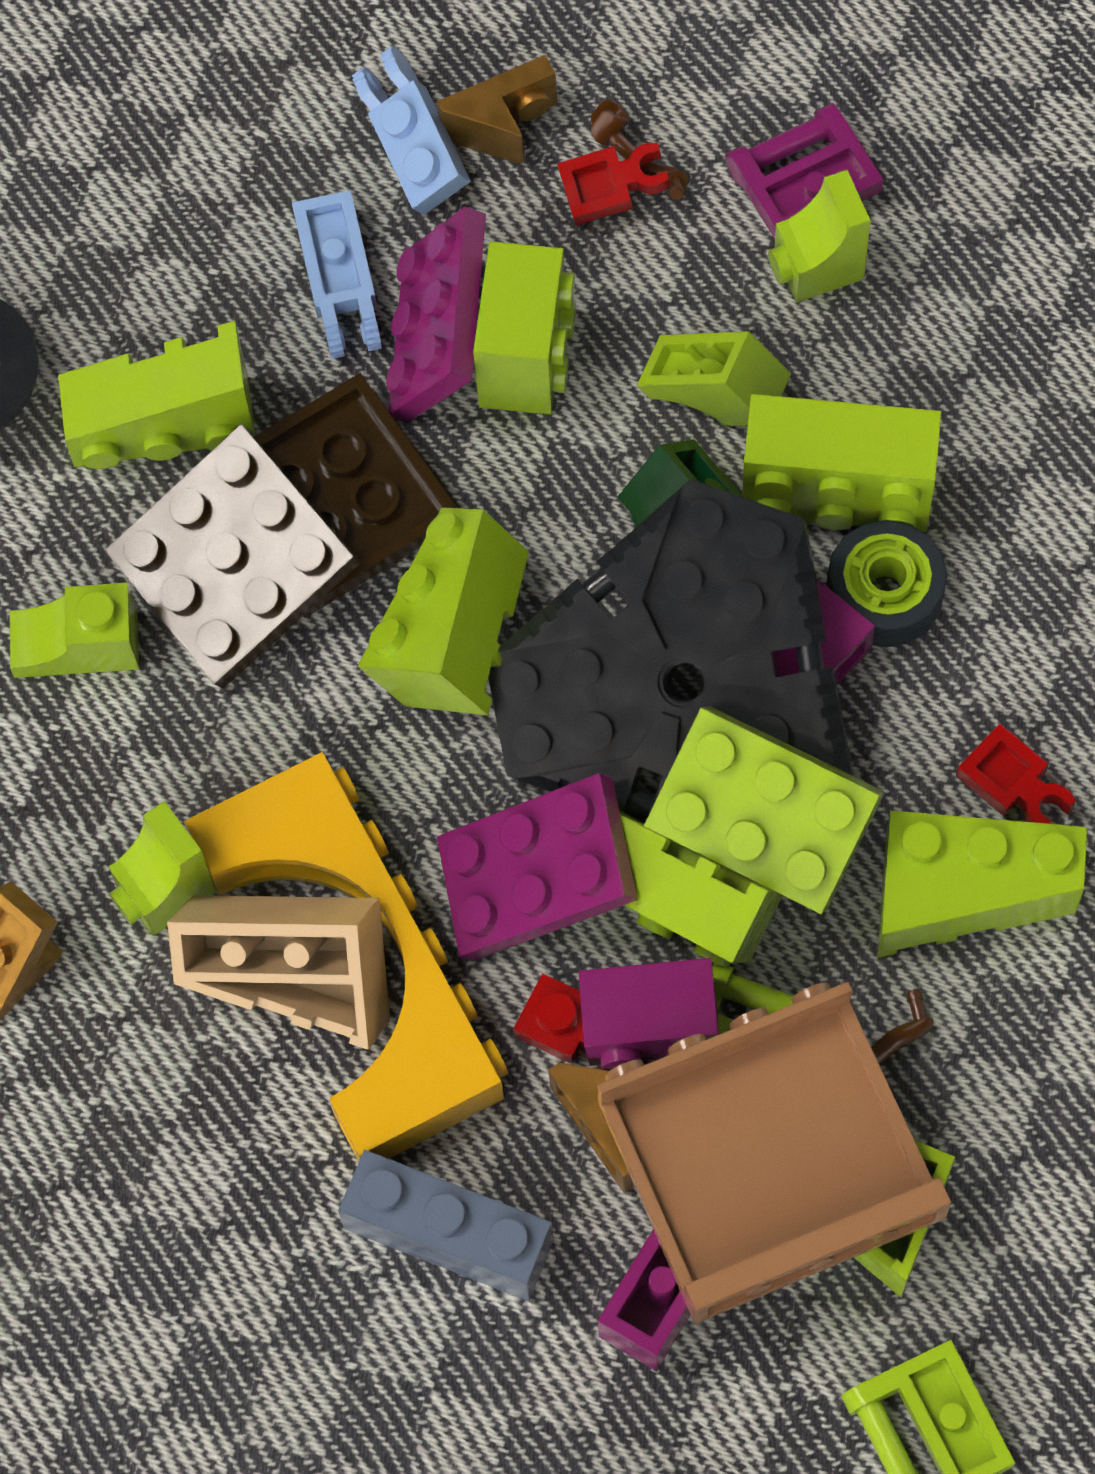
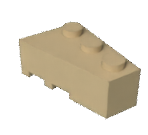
(287, 955)

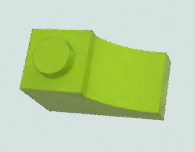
(823, 242)
(713, 373)
(76, 634)
(159, 871)

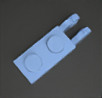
(412, 134)
(337, 266)

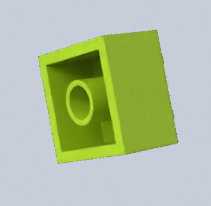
(523, 328)

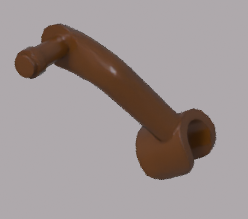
(606, 128)
(904, 1033)

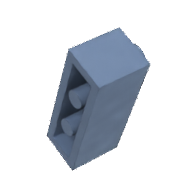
(446, 1225)

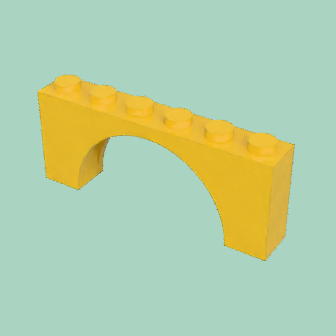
(308, 832)

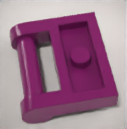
(795, 185)

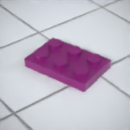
(436, 315)
(536, 867)

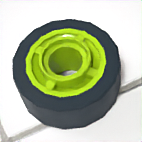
(893, 552)

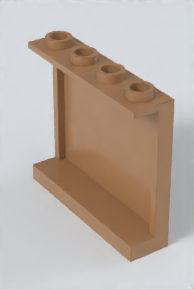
(769, 1151)

